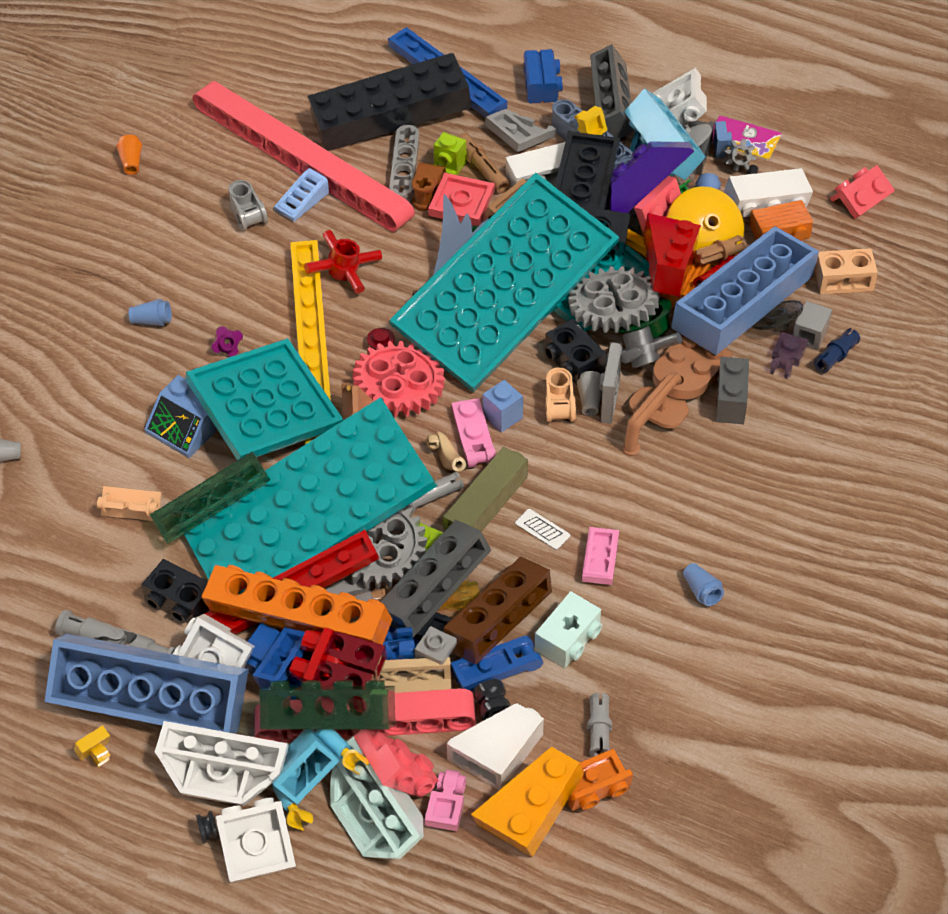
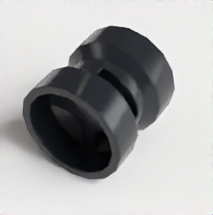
(491, 697)

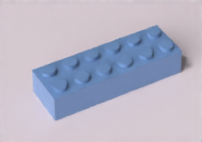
(744, 290)
(145, 684)

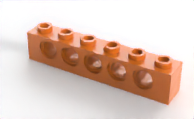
(228, 581)

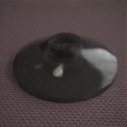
(780, 316)

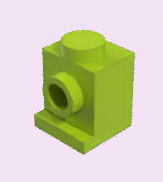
(450, 152)

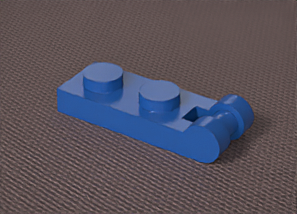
(498, 663)

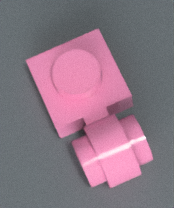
(446, 805)

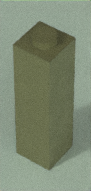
(489, 490)

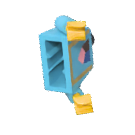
(306, 764)

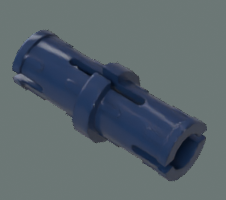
(837, 350)

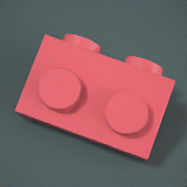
(864, 192)

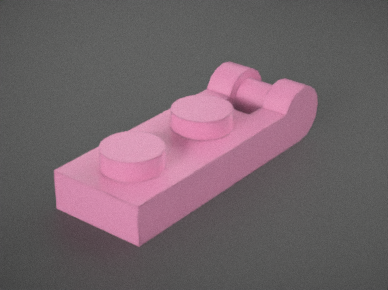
(473, 432)

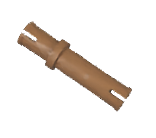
(477, 156)

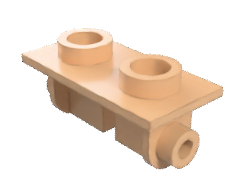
(128, 503)

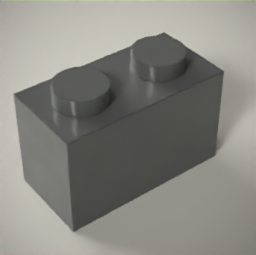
(732, 390)

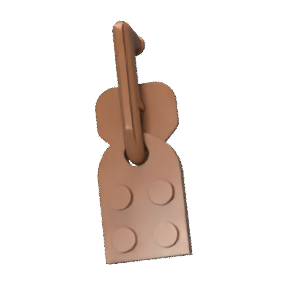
(678, 375)

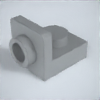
(435, 646)

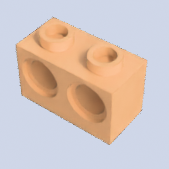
(846, 271)

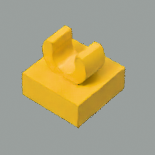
(591, 121)
(94, 745)

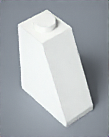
(497, 745)

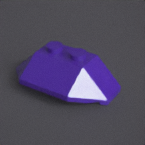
(645, 171)

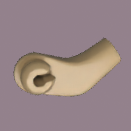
(448, 455)

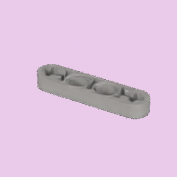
(404, 164)

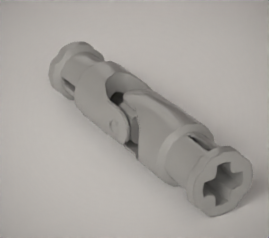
(96, 629)

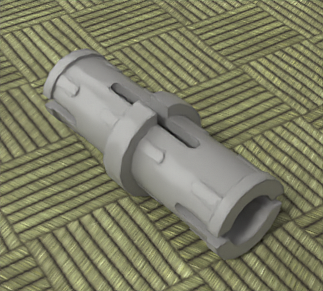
(599, 724)

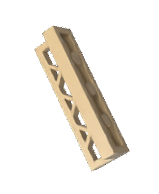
(418, 675)

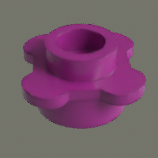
(222, 334)

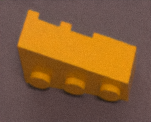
(531, 801)

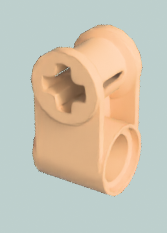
(559, 395)

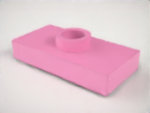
(600, 556)

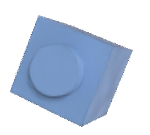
(503, 406)

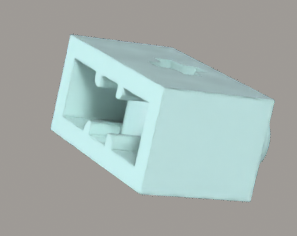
(568, 630)

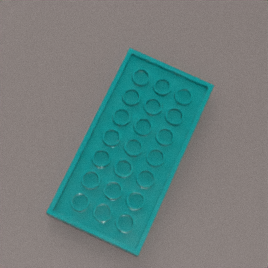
(504, 282)
(317, 497)

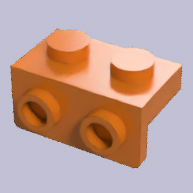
(601, 778)

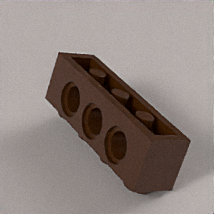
(499, 609)

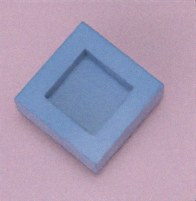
(721, 139)

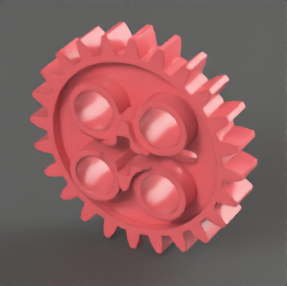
(400, 377)

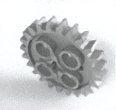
(630, 292)
(389, 544)

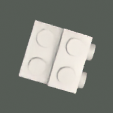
(684, 97)
(214, 643)
(255, 840)

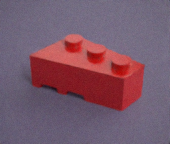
(669, 251)

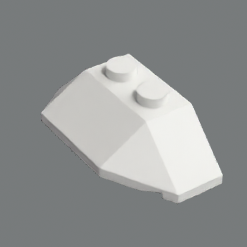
(219, 763)

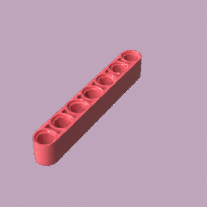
(414, 713)

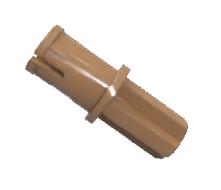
(719, 250)

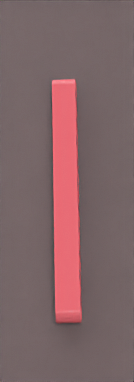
(301, 154)

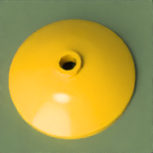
(704, 203)

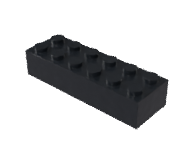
(389, 101)

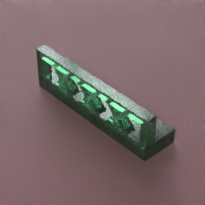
(182, 513)

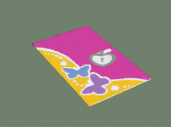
(762, 138)

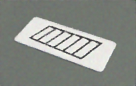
(542, 529)

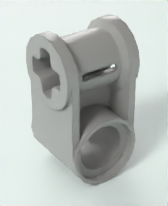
(246, 204)

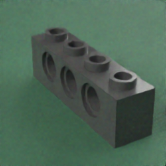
(612, 89)
(436, 576)

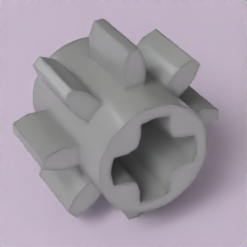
(747, 156)

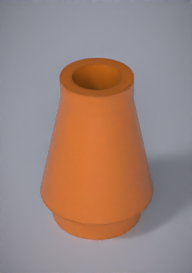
(130, 152)

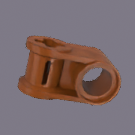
(425, 184)

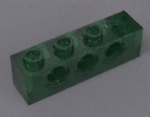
(278, 714)

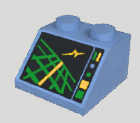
(180, 419)

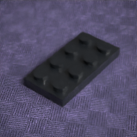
(587, 168)

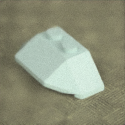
(375, 816)

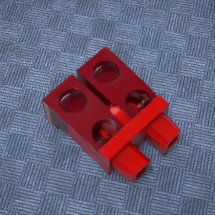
(339, 658)

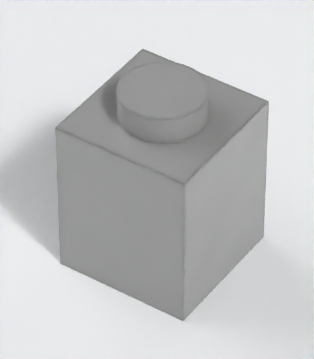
(813, 324)

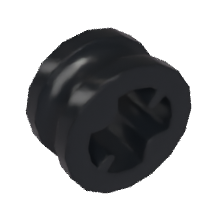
(207, 827)

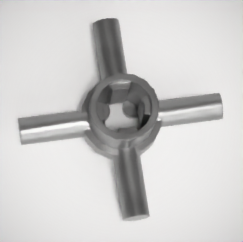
(642, 347)

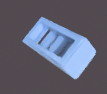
(309, 181)

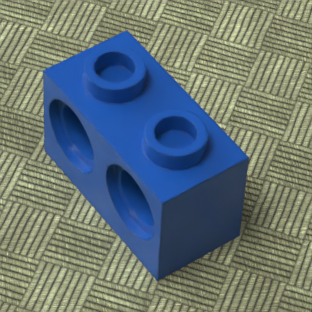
(280, 657)

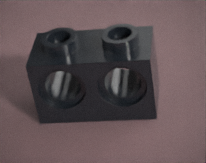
(574, 350)
(181, 588)

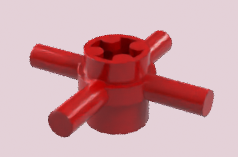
(343, 260)

